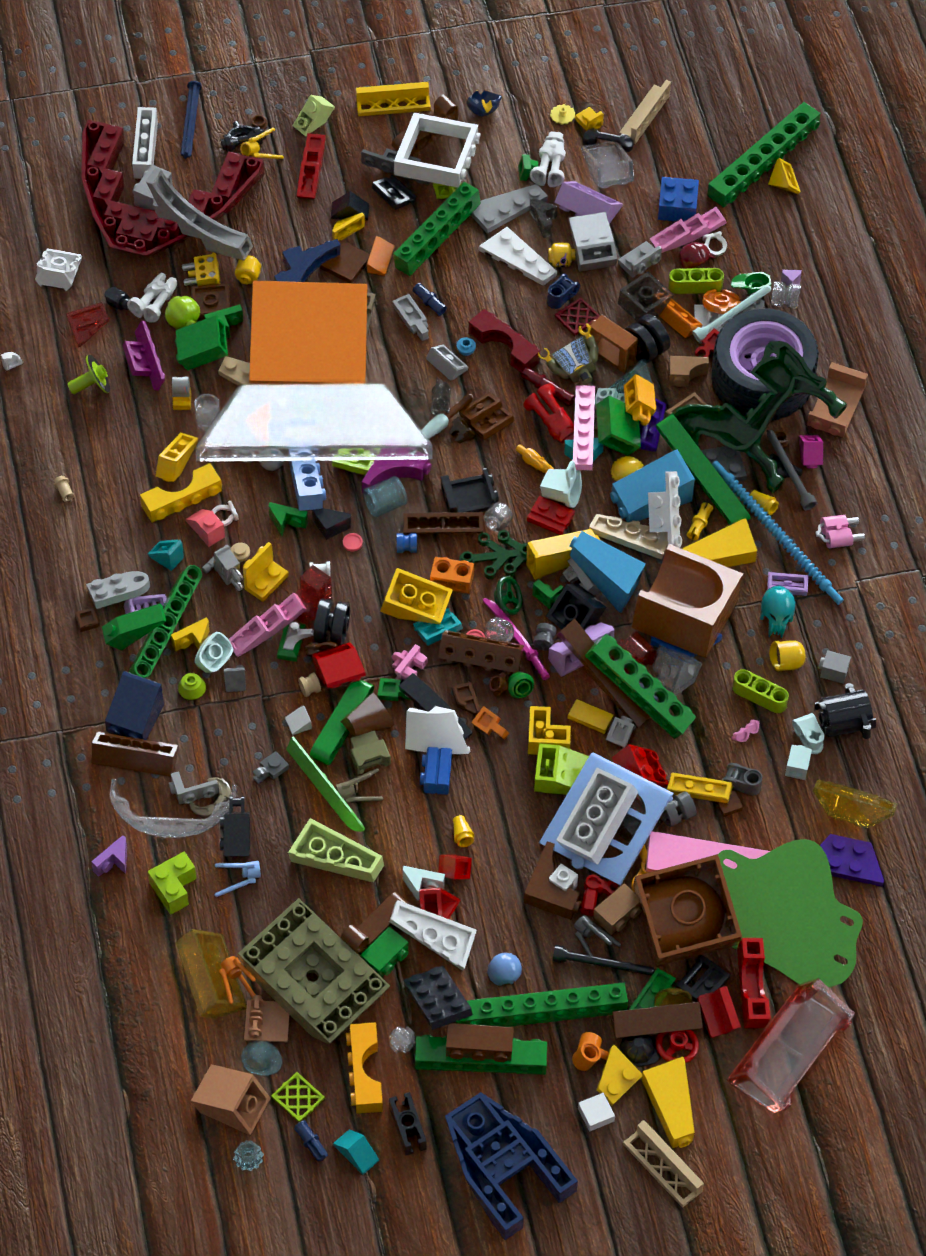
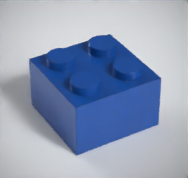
(677, 199)

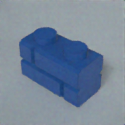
(437, 770)

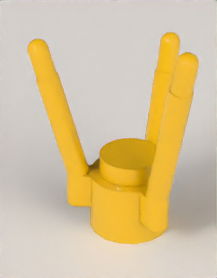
(252, 148)

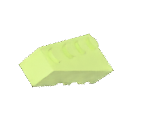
(333, 852)

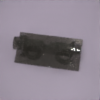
(441, 397)

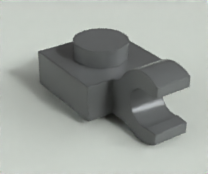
(271, 766)

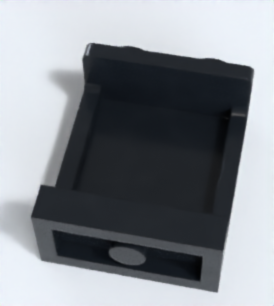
(469, 493)

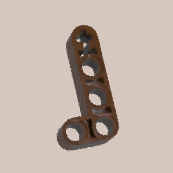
(444, 109)
(364, 935)

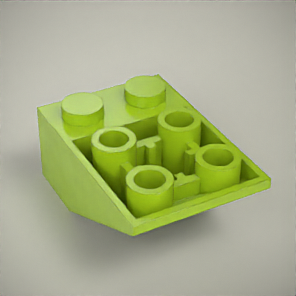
(557, 768)

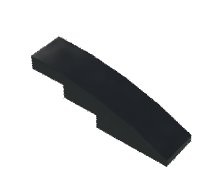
(426, 699)

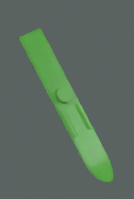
(324, 786)

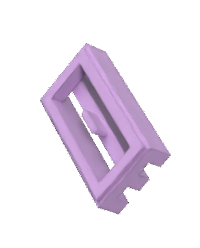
(794, 588)

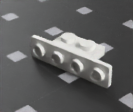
(665, 510)

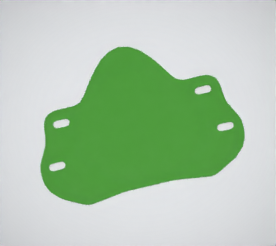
(794, 909)

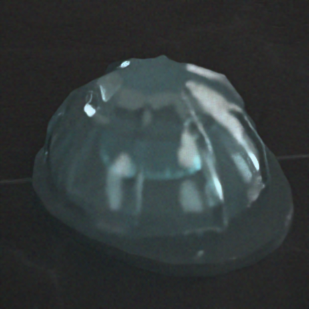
(261, 1058)

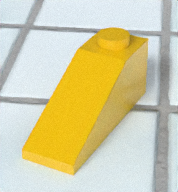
(175, 457)

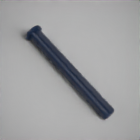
(190, 118)

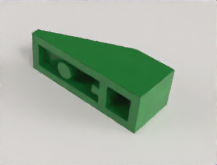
(132, 626)

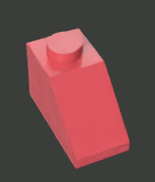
(207, 526)

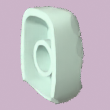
(213, 652)

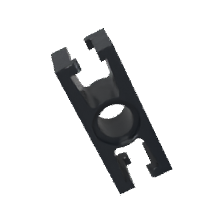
(403, 1131)

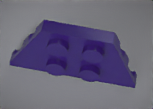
(852, 859)

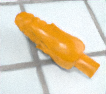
(532, 458)

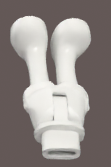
(552, 151)

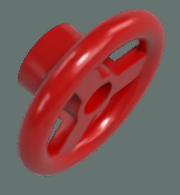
(682, 1038)

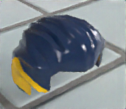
(483, 103)

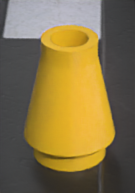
(767, 502)
(462, 832)

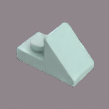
(419, 878)

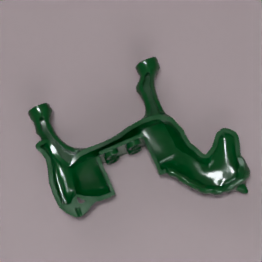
(785, 377)

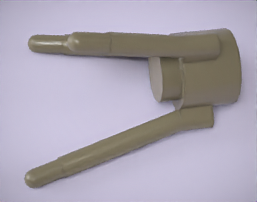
(347, 788)

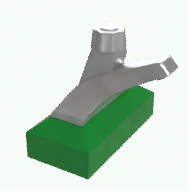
(292, 640)

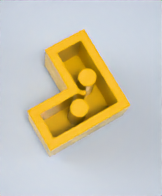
(542, 732)

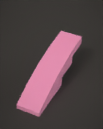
(688, 231)
(267, 625)

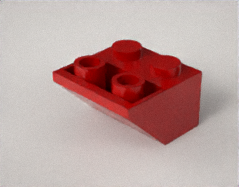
(338, 665)
(643, 763)

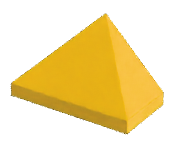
(784, 177)
(348, 226)

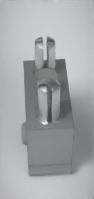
(228, 567)

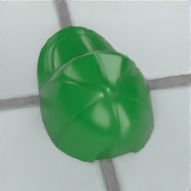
(751, 282)

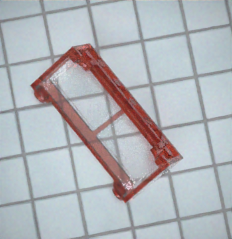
(790, 1044)

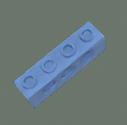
(307, 484)

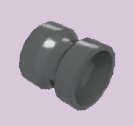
(544, 637)

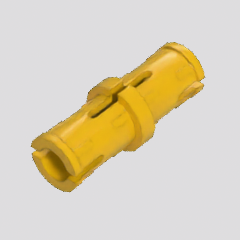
(699, 521)

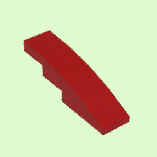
(311, 166)

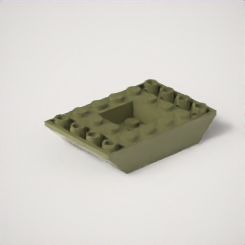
(303, 945)

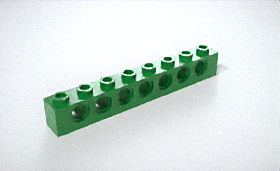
(763, 154)
(548, 1006)

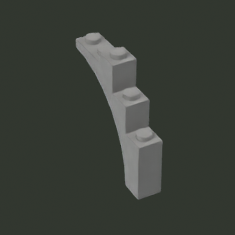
(192, 222)

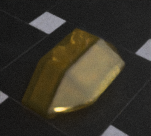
(853, 804)

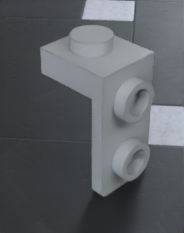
(190, 794)

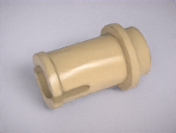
(62, 485)

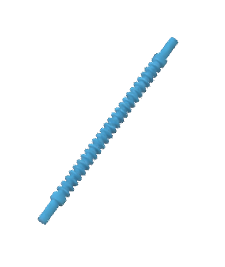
(824, 584)

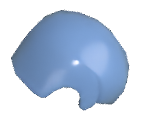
(504, 969)

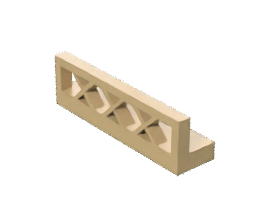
(646, 111)
(669, 1158)

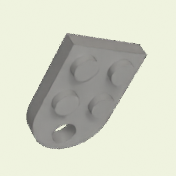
(118, 588)

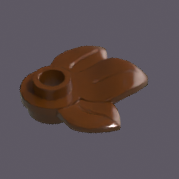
(317, 647)

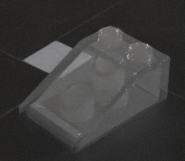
(608, 164)

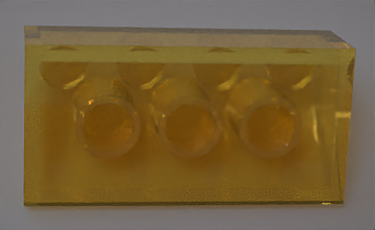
(201, 958)

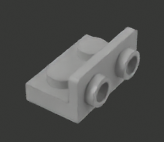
(640, 259)

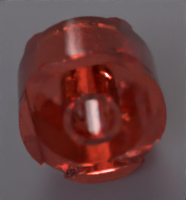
(639, 648)

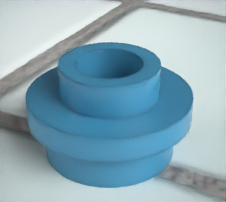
(466, 350)

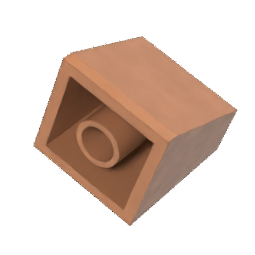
(231, 1098)

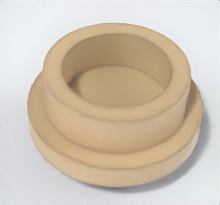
(240, 551)

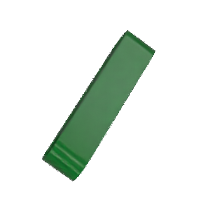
(334, 731)

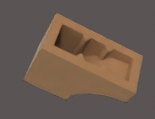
(685, 368)

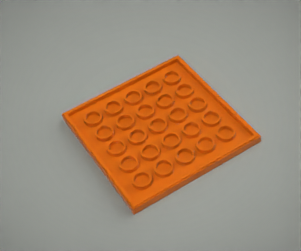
(308, 333)

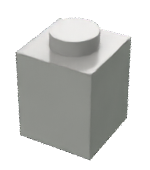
(834, 666)

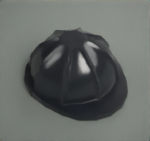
(640, 1050)

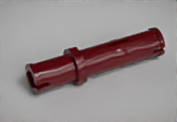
(541, 380)

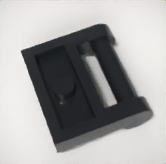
(711, 980)

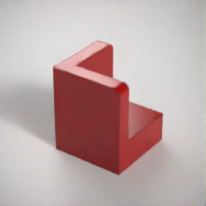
(455, 866)

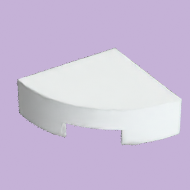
(10, 360)

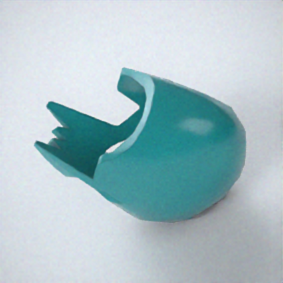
(781, 605)

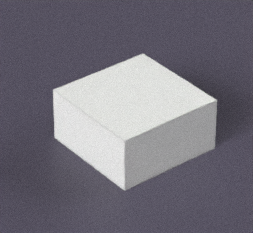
(596, 1112)

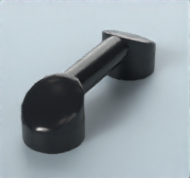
(592, 135)

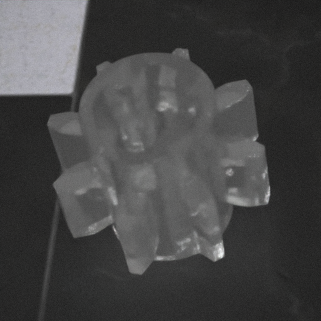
(402, 1039)

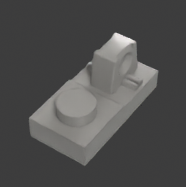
(574, 573)

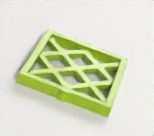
(319, 1096)

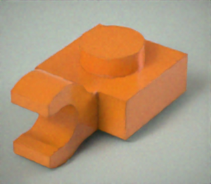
(488, 722)

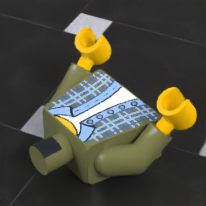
(575, 359)

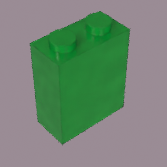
(201, 343)
(617, 426)

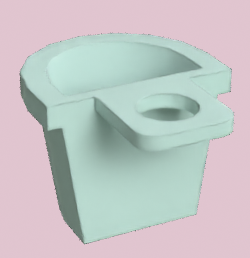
(563, 485)

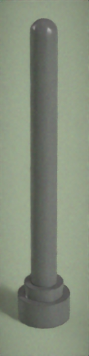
(807, 500)

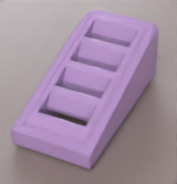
(138, 601)

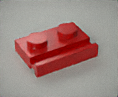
(550, 515)

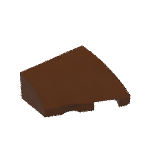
(367, 717)

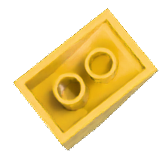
(415, 598)

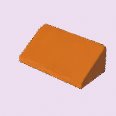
(380, 257)

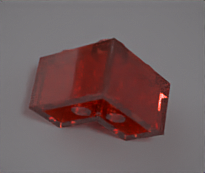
(313, 587)

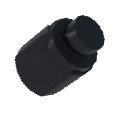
(116, 298)

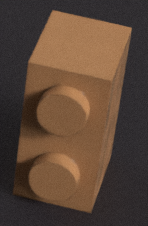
(617, 909)

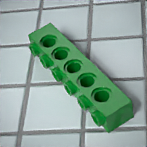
(436, 228)
(630, 685)

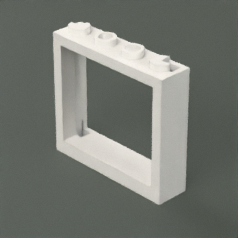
(429, 172)

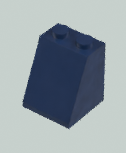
(134, 707)

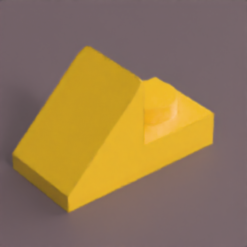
(194, 634)

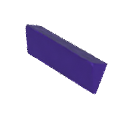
(649, 434)

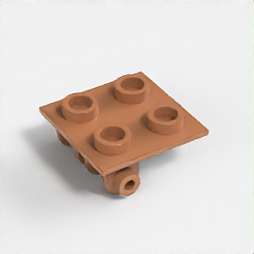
(265, 1021)

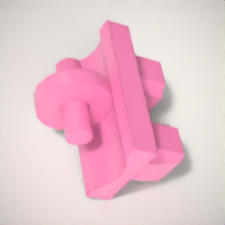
(405, 661)

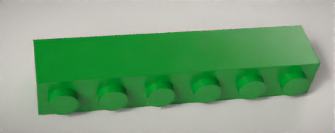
(527, 1057)

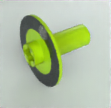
(96, 374)

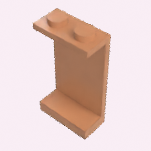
(849, 387)

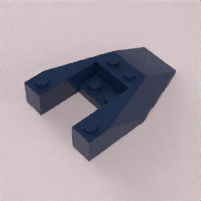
(494, 1149)

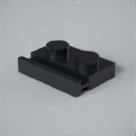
(393, 192)

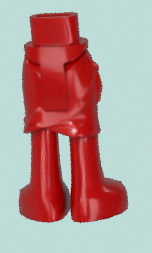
(558, 424)

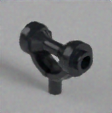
(232, 139)

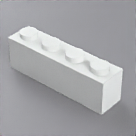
(144, 141)

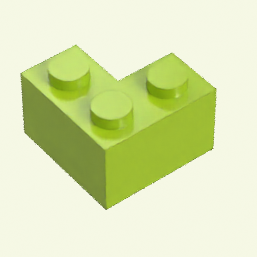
(169, 880)

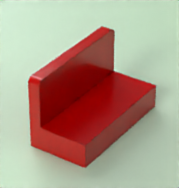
(718, 1012)

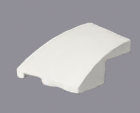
(434, 729)

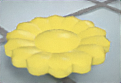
(562, 114)

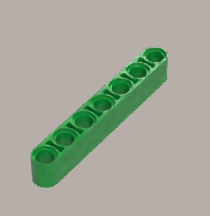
(702, 470)
(172, 617)

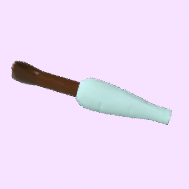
(441, 421)

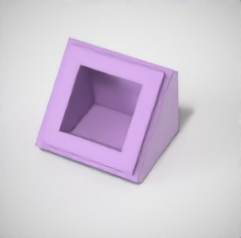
(791, 276)

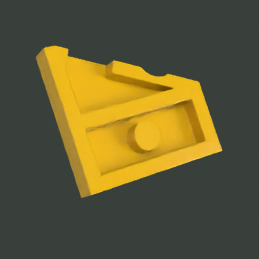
(617, 1076)

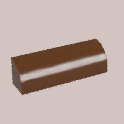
(443, 522)
(134, 754)
(657, 1019)

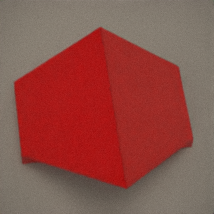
(438, 901)

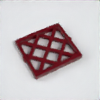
(571, 307)

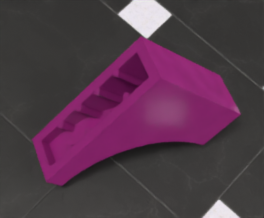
(405, 468)

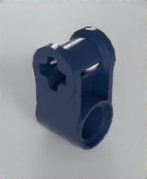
(561, 291)

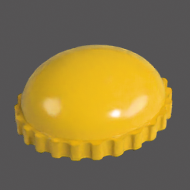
(624, 467)

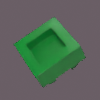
(525, 166)

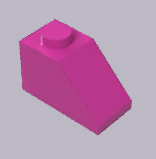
(811, 450)

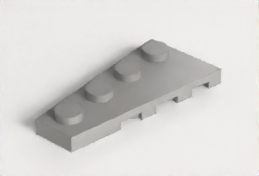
(506, 207)

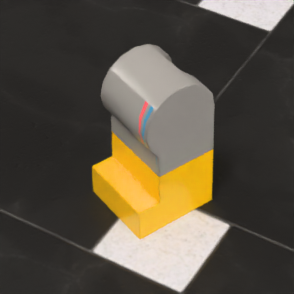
(181, 393)

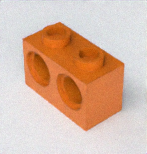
(452, 571)

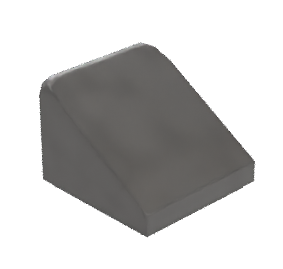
(235, 679)

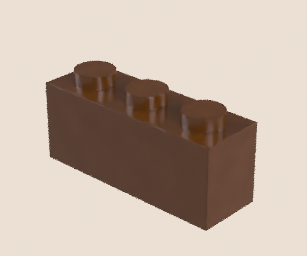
(479, 1042)

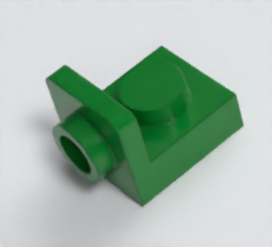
(545, 594)

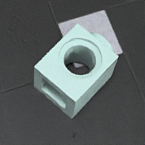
(798, 762)

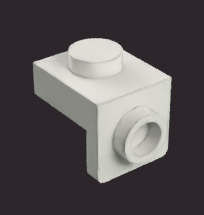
(564, 878)

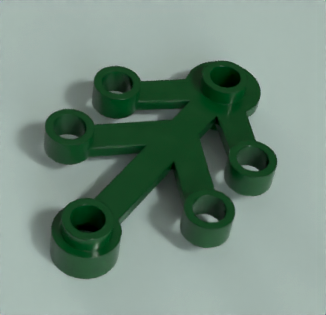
(500, 554)

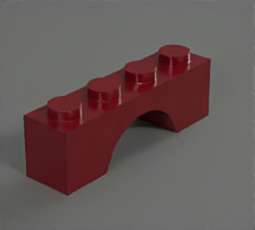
(488, 327)

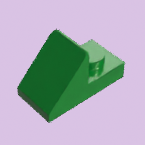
(228, 316)
(284, 515)

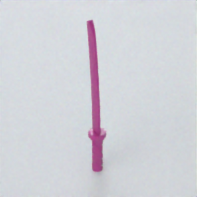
(531, 654)

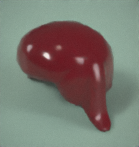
(694, 255)

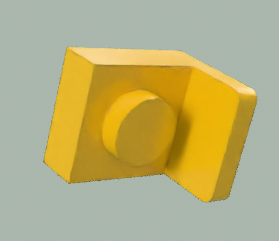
(589, 119)

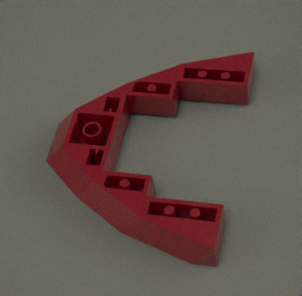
(138, 228)

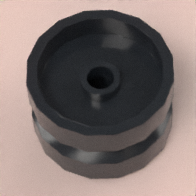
(651, 336)
(331, 621)

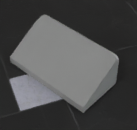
(446, 362)

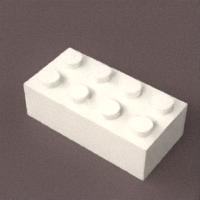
(597, 816)

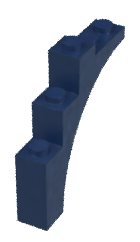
(303, 263)

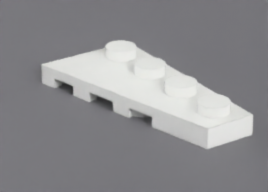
(518, 255)
(437, 933)

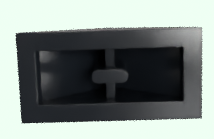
(348, 206)
(331, 521)

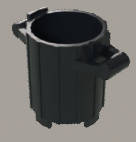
(846, 713)

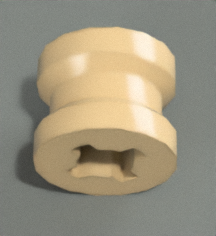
(309, 684)

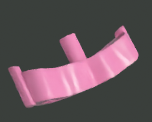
(743, 734)

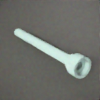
(701, 333)

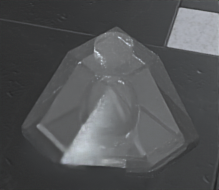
(675, 669)

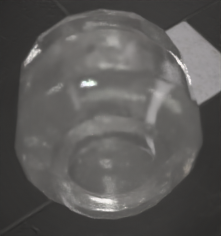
(498, 517)
(499, 629)

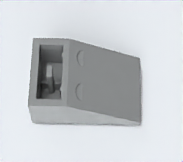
(593, 241)

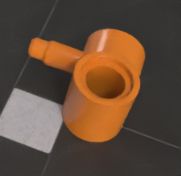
(589, 1051)

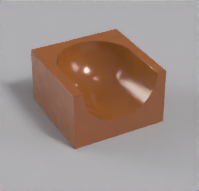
(688, 601)
(688, 910)

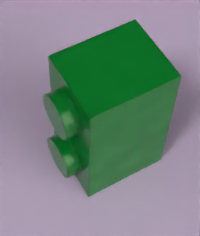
(386, 952)

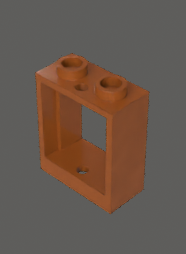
(614, 343)

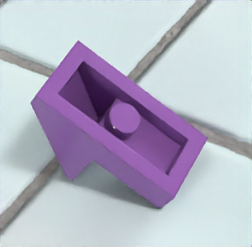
(112, 855)

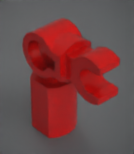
(593, 886)

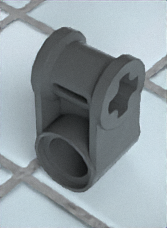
(741, 777)

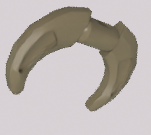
(224, 792)

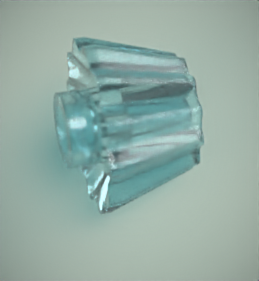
(248, 1162)

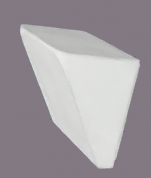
(298, 721)

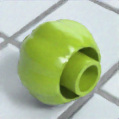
(182, 312)

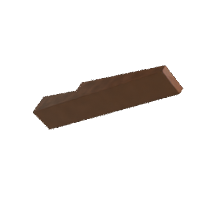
(579, 644)

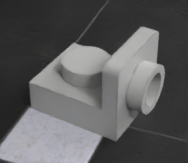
(621, 731)

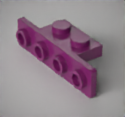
(143, 357)

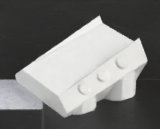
(57, 268)

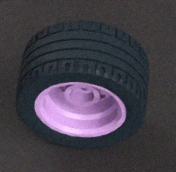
(748, 336)

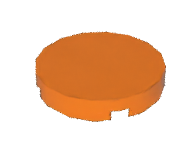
(720, 301)

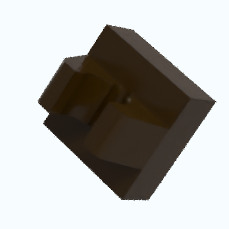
(463, 429)

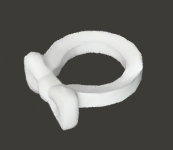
(717, 235)
(234, 516)

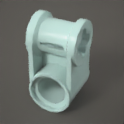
(809, 732)

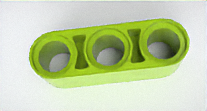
(695, 280)
(767, 698)

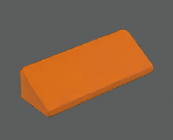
(679, 319)

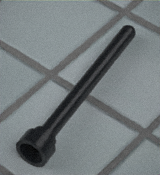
(561, 954)

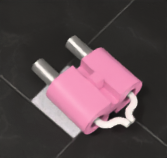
(837, 531)

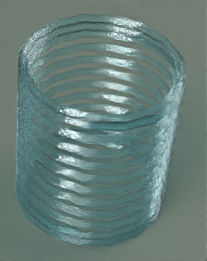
(391, 484)

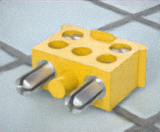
(205, 271)

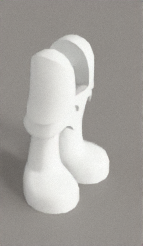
(155, 290)

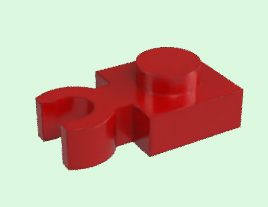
(708, 344)

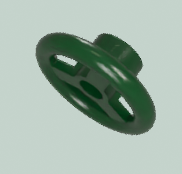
(505, 596)

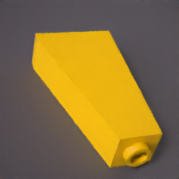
(727, 546)
(551, 553)
(671, 1100)

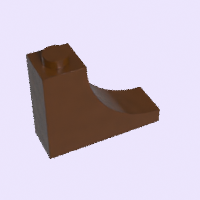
(545, 894)

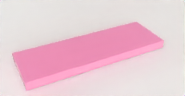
(671, 850)

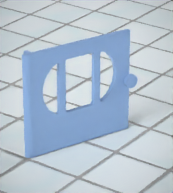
(655, 802)

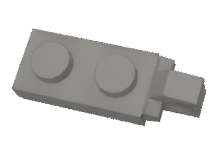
(411, 316)

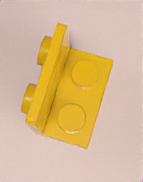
(262, 573)

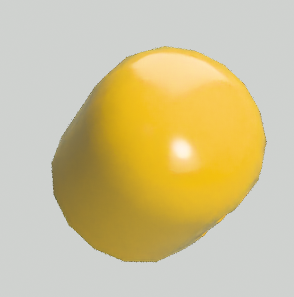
(791, 655)

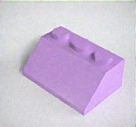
(585, 201)
(564, 660)

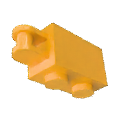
(640, 399)

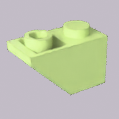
(313, 114)

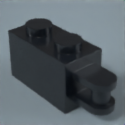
(236, 829)

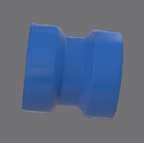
(407, 542)

